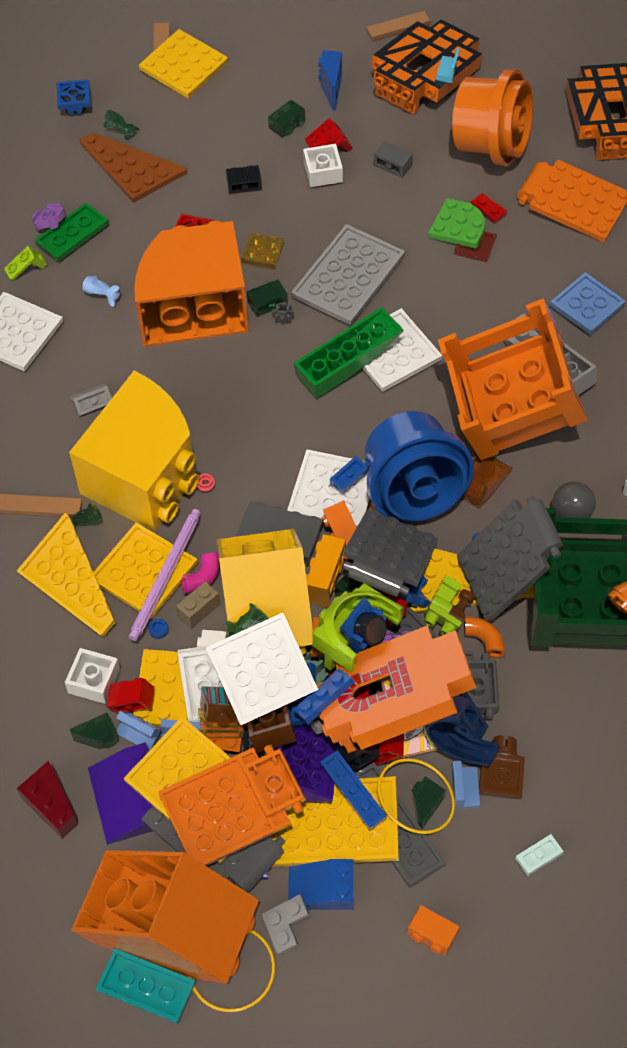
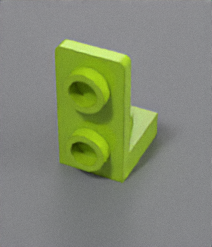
(23, 260)

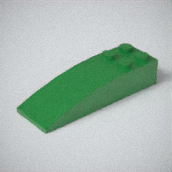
(347, 352)

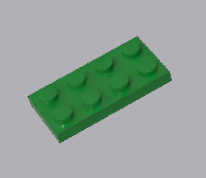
(72, 232)

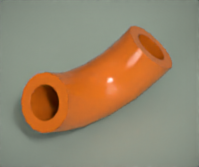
(487, 634)

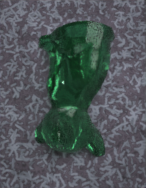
(115, 120)
(87, 516)
(249, 619)

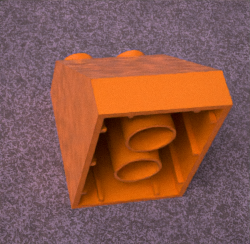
(167, 913)

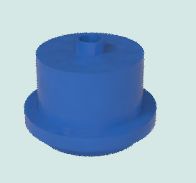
(416, 467)

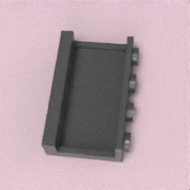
(265, 518)

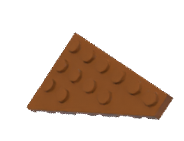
(130, 168)

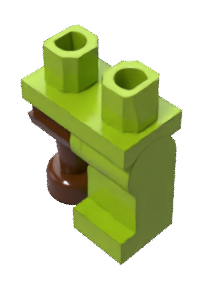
(443, 611)

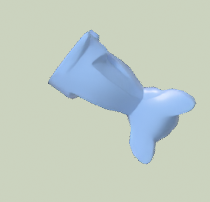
(93, 285)

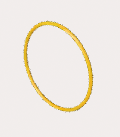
(396, 821)
(258, 999)

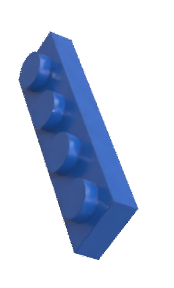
(353, 790)

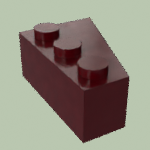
(48, 800)

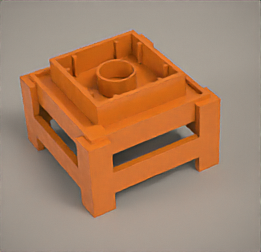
(515, 389)

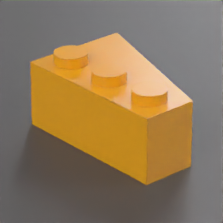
(325, 569)

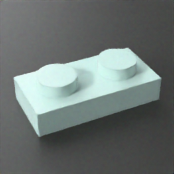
(539, 855)

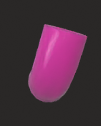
(207, 572)

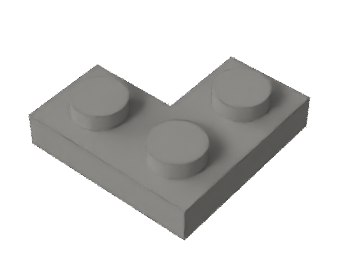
(280, 922)

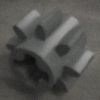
(283, 313)

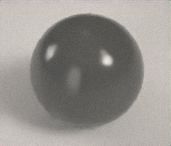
(574, 500)

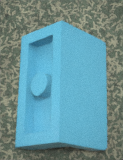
(448, 67)

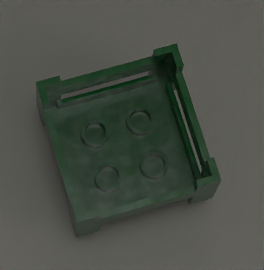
(574, 592)

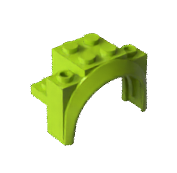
(328, 636)

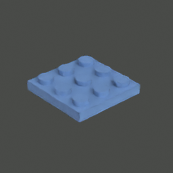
(587, 303)

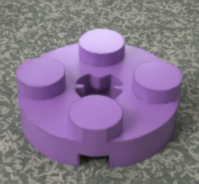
(49, 217)

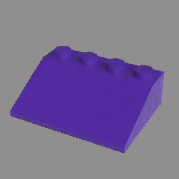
(305, 759)
(117, 801)

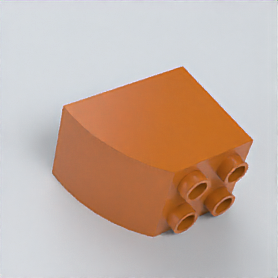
(191, 285)

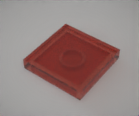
(483, 250)

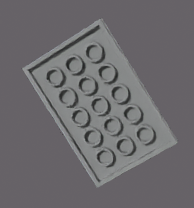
(348, 274)

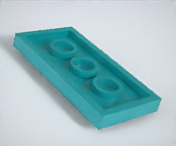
(146, 986)

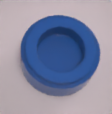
(158, 628)

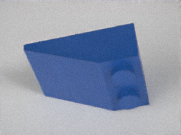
(330, 75)
(323, 884)

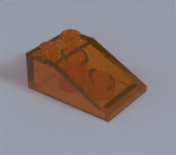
(486, 479)

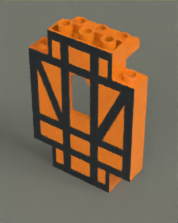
(406, 86)
(590, 109)

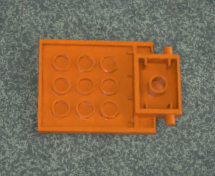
(574, 198)
(233, 804)

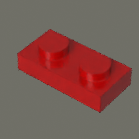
(489, 208)

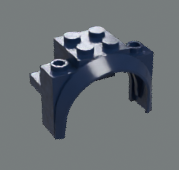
(461, 745)

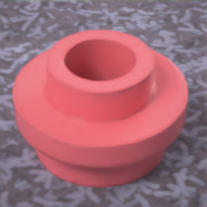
(206, 478)

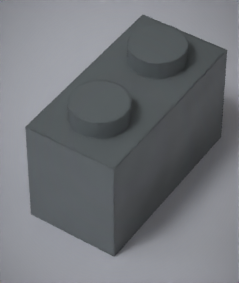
(393, 159)

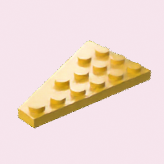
(447, 563)
(66, 576)

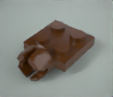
(506, 772)

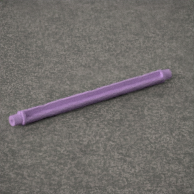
(164, 575)

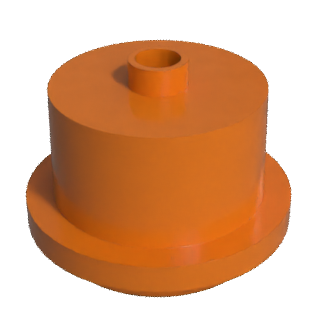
(494, 116)

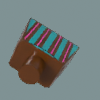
(216, 706)

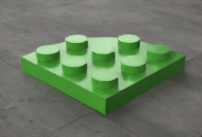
(458, 223)

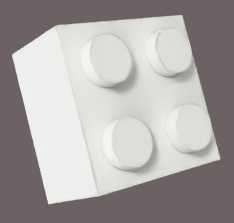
(323, 165)
(92, 675)

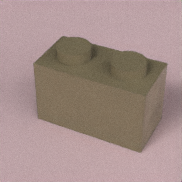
(198, 605)

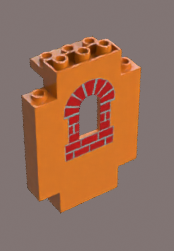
(424, 681)

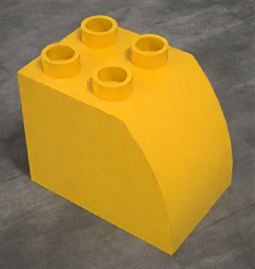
(137, 455)
(271, 575)

